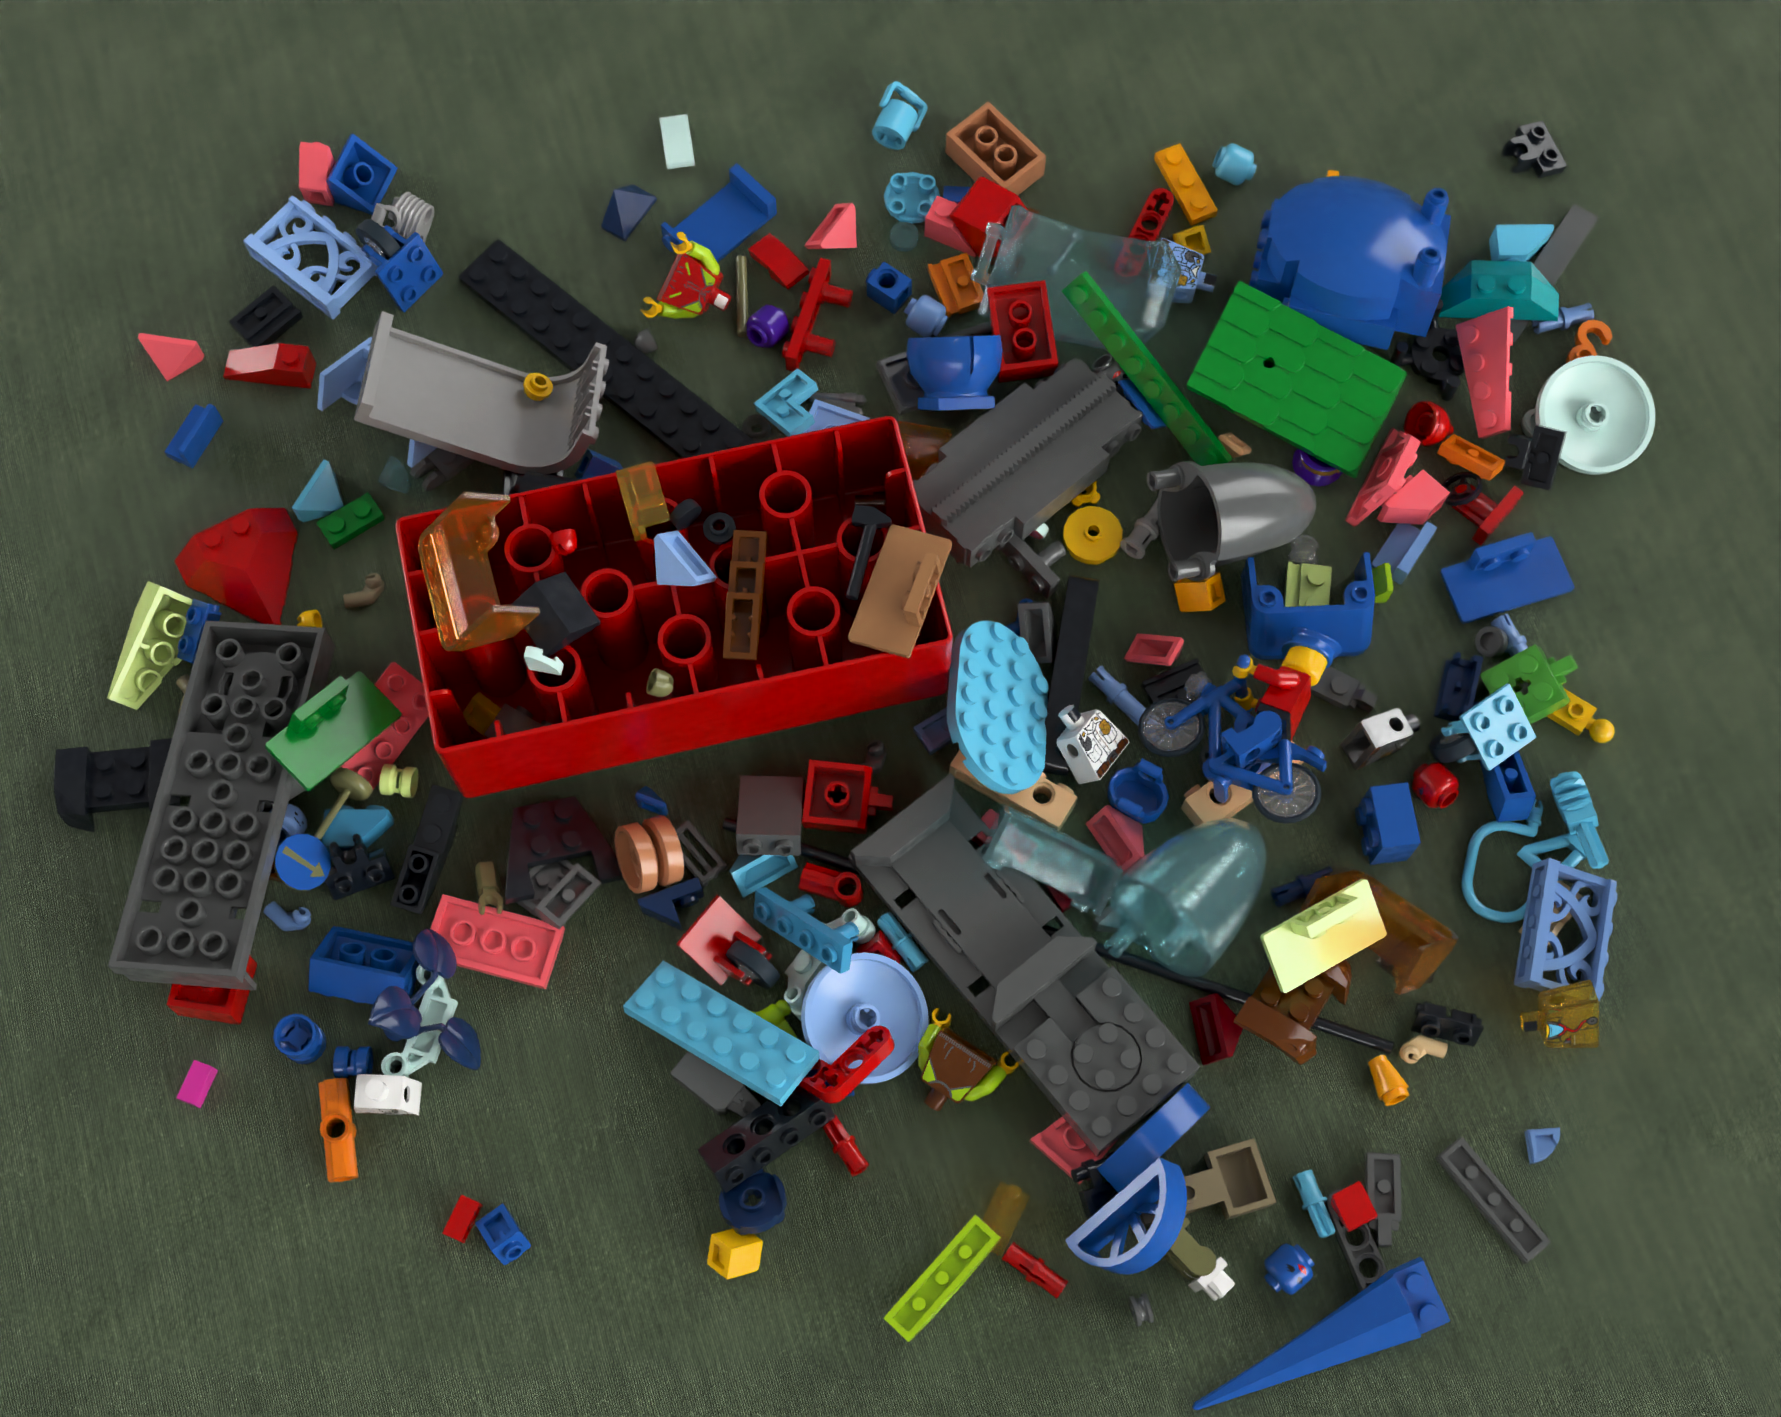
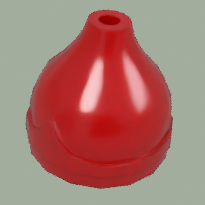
(1428, 423)

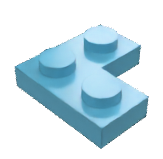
(783, 403)

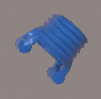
(1138, 794)

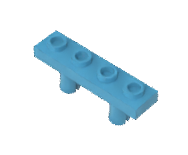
(796, 924)

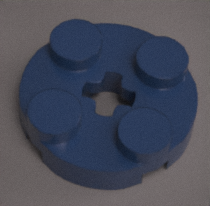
(757, 1218)

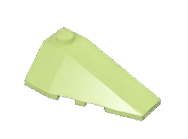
(149, 645)

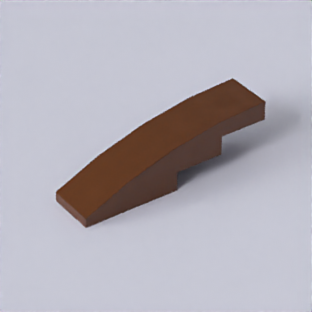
(745, 595)

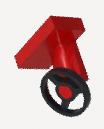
(1477, 506)

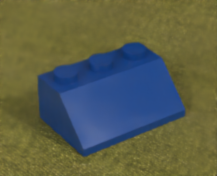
(361, 965)

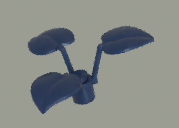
(401, 1020)

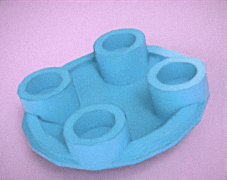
(910, 196)

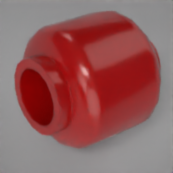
(1435, 785)

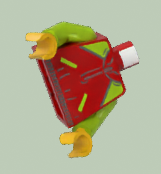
(690, 284)

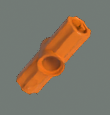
(339, 1151)

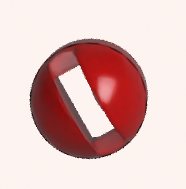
(564, 541)

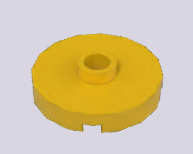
(1090, 548)

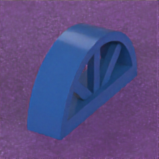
(1154, 1137)
(1159, 1182)

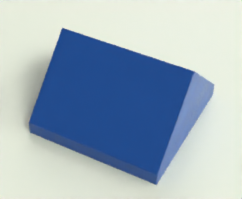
(360, 176)

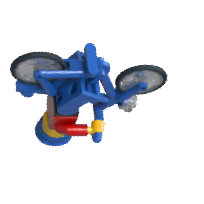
(1283, 790)

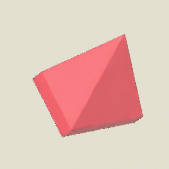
(836, 229)
(171, 354)
(1154, 649)
(1118, 836)

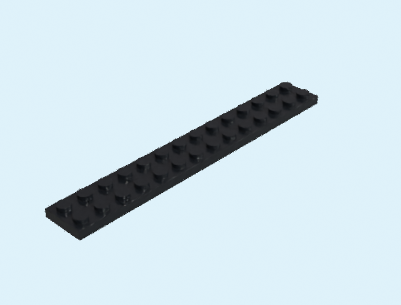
(569, 333)

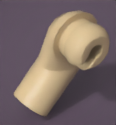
(1420, 1046)

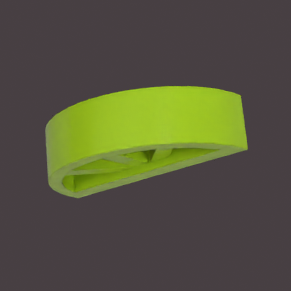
(942, 1278)

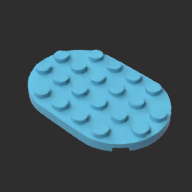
(997, 707)

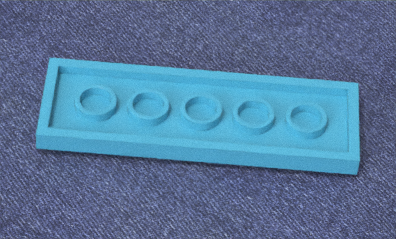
(722, 1032)

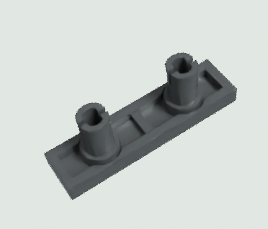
(1034, 565)

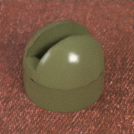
(659, 683)

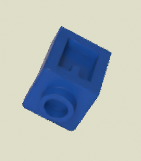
(503, 1234)

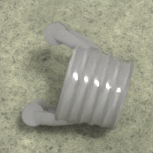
(408, 214)

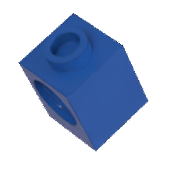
(892, 297)

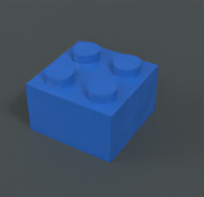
(1388, 824)

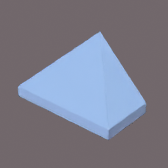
(678, 562)

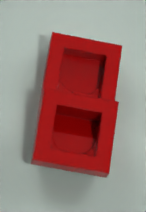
(779, 260)

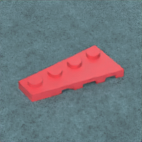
(1485, 358)

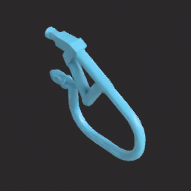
(1527, 854)

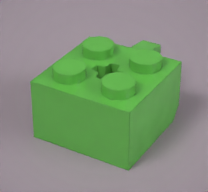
(1543, 674)

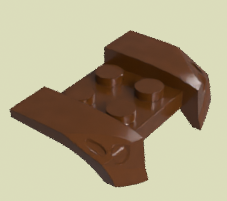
(1288, 1017)

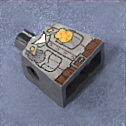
(1379, 737)

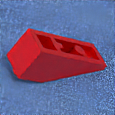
(273, 365)

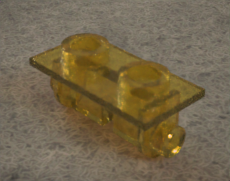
(1005, 1213)

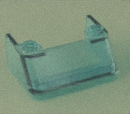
(1052, 858)

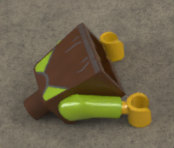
(956, 1066)

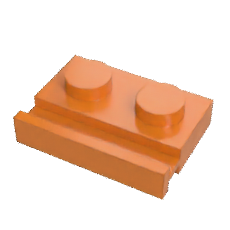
(954, 284)

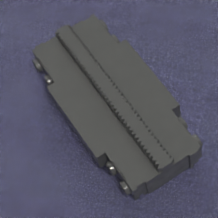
(1024, 460)

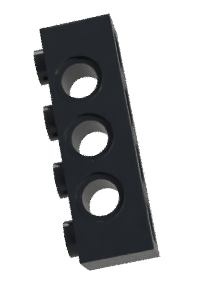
(763, 1136)

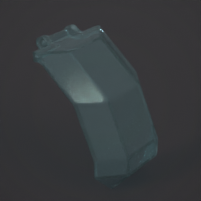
(1131, 272)

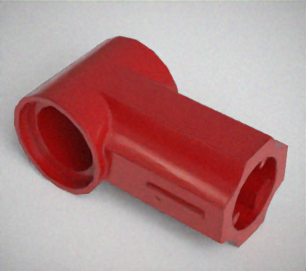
(828, 884)

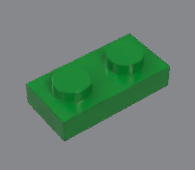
(350, 520)

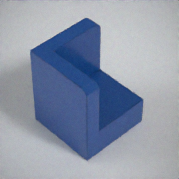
(595, 465)

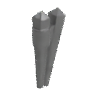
(846, 401)

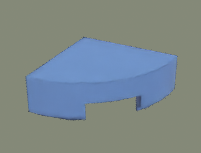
(1541, 1143)

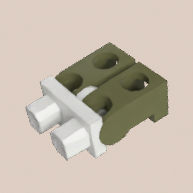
(1199, 1265)

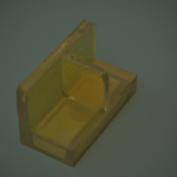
(642, 497)

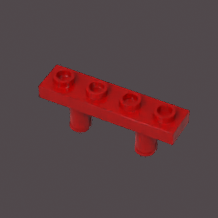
(810, 303)

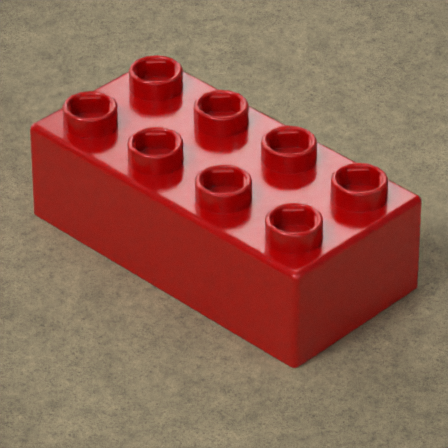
(599, 706)

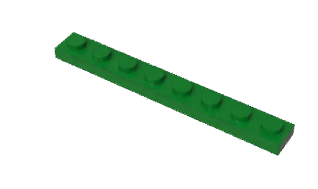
(1145, 371)

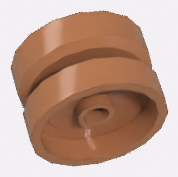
(649, 854)

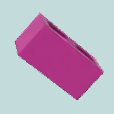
(197, 1084)

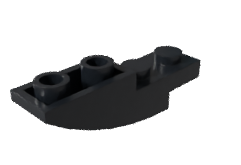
(429, 851)

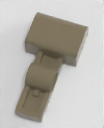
(1232, 1179)

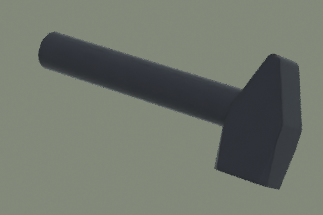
(869, 519)

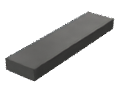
(1493, 1200)

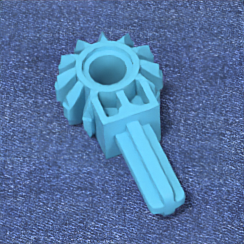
(1579, 815)

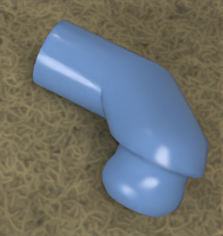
(288, 921)

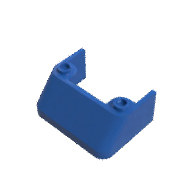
(1271, 623)

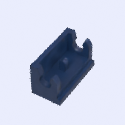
(1457, 687)

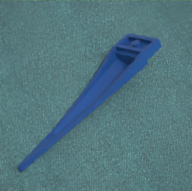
(1381, 1316)

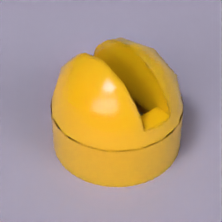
(310, 618)

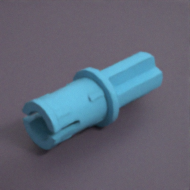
(902, 941)
(1314, 1203)

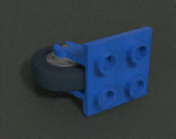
(402, 263)

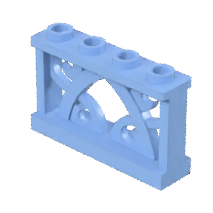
(316, 292)

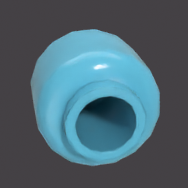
(1234, 164)

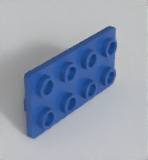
(1506, 577)

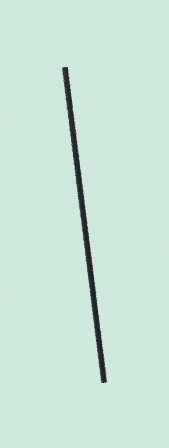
(1137, 962)

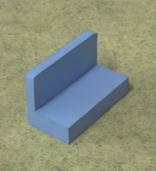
(1404, 549)

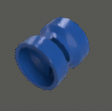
(352, 1061)

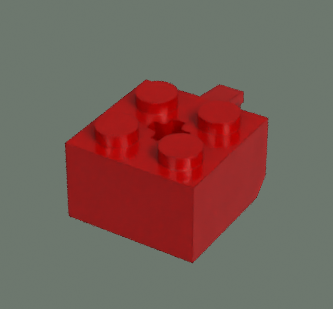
(851, 813)

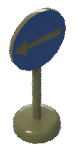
(303, 859)

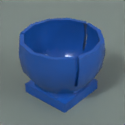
(955, 370)

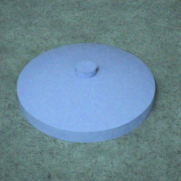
(868, 995)

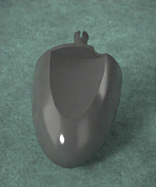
(1227, 513)

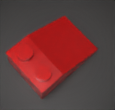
(1024, 322)

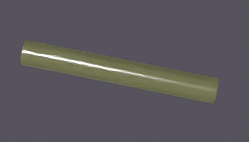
(741, 295)

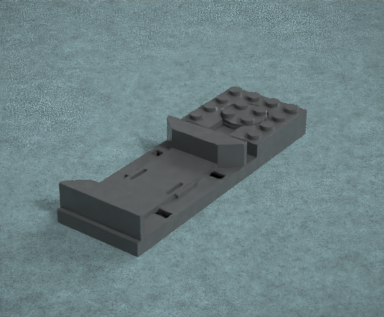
(223, 845)
(1049, 998)

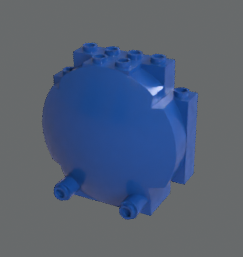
(1355, 257)

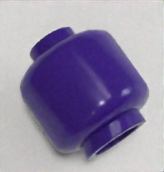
(767, 326)

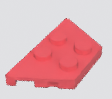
(1385, 475)

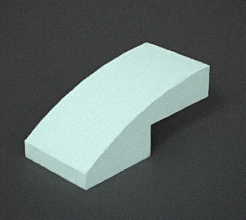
(677, 141)

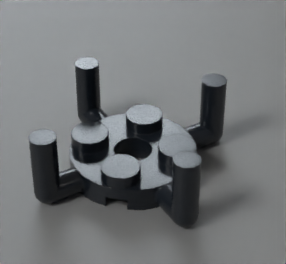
(1420, 357)

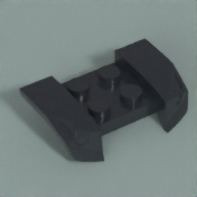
(107, 781)

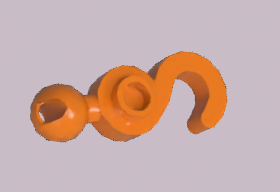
(1583, 345)

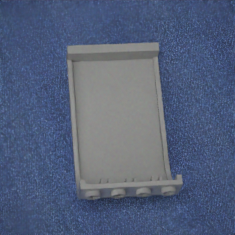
(478, 404)

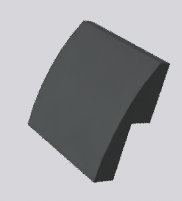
(559, 891)

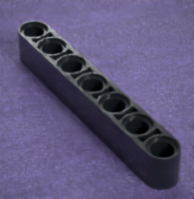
(1069, 664)

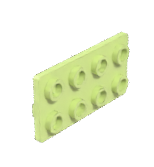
(1323, 935)

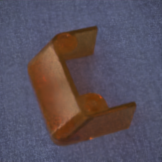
(461, 576)
(1413, 939)

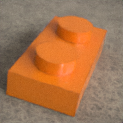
(1471, 457)

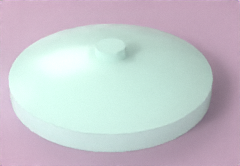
(1603, 411)

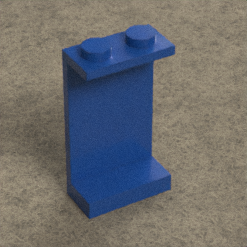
(727, 216)

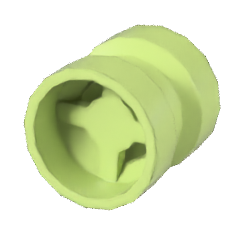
(398, 780)

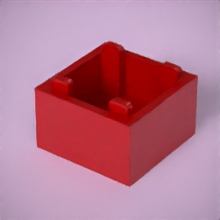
(211, 1002)

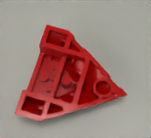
(243, 562)

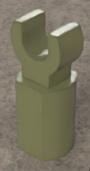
(488, 886)

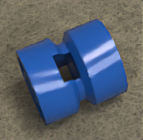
(299, 1038)

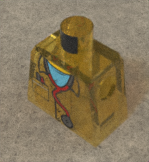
(1566, 1016)

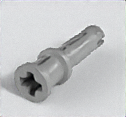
(1144, 531)

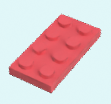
(499, 944)

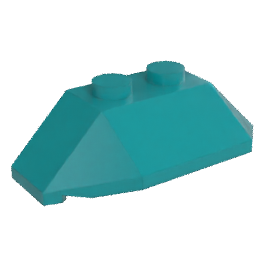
(1498, 284)

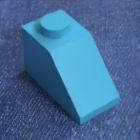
(1518, 241)

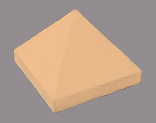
(1234, 445)

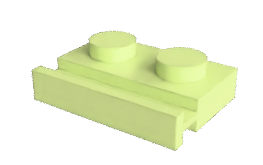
(1307, 585)

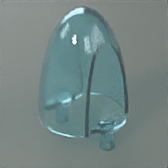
(1190, 895)

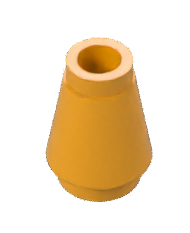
(1387, 1081)

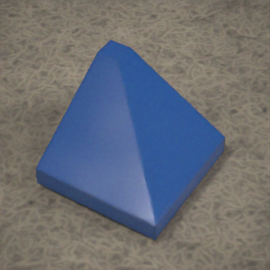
(650, 801)

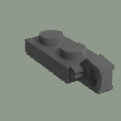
(1343, 691)
(1384, 1191)

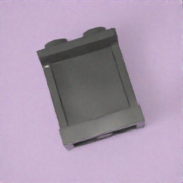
(770, 815)

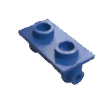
(196, 617)

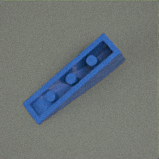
(1509, 789)

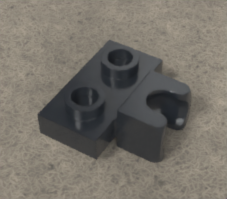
(1535, 149)
(1537, 456)
(357, 869)

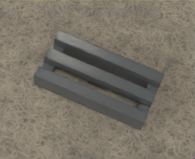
(712, 873)

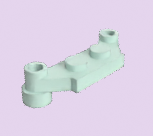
(806, 967)
(424, 1048)

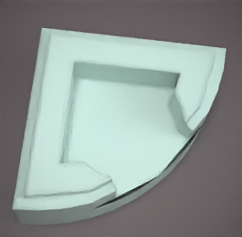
(538, 662)

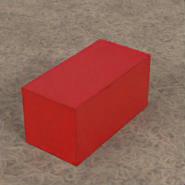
(462, 1219)

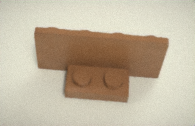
(900, 591)

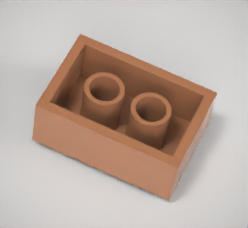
(995, 149)

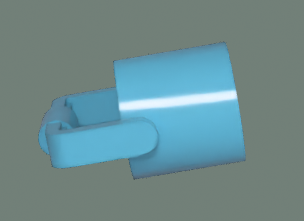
(897, 117)

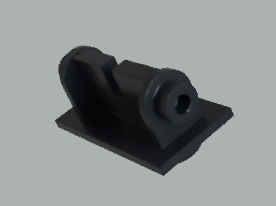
(1460, 1027)

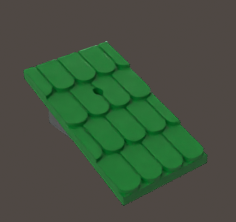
(1296, 379)

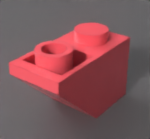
(314, 168)
(1415, 501)

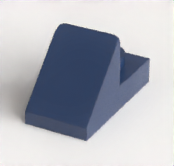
(663, 903)

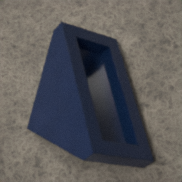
(626, 210)

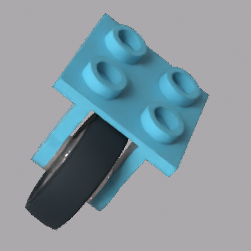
(1485, 732)

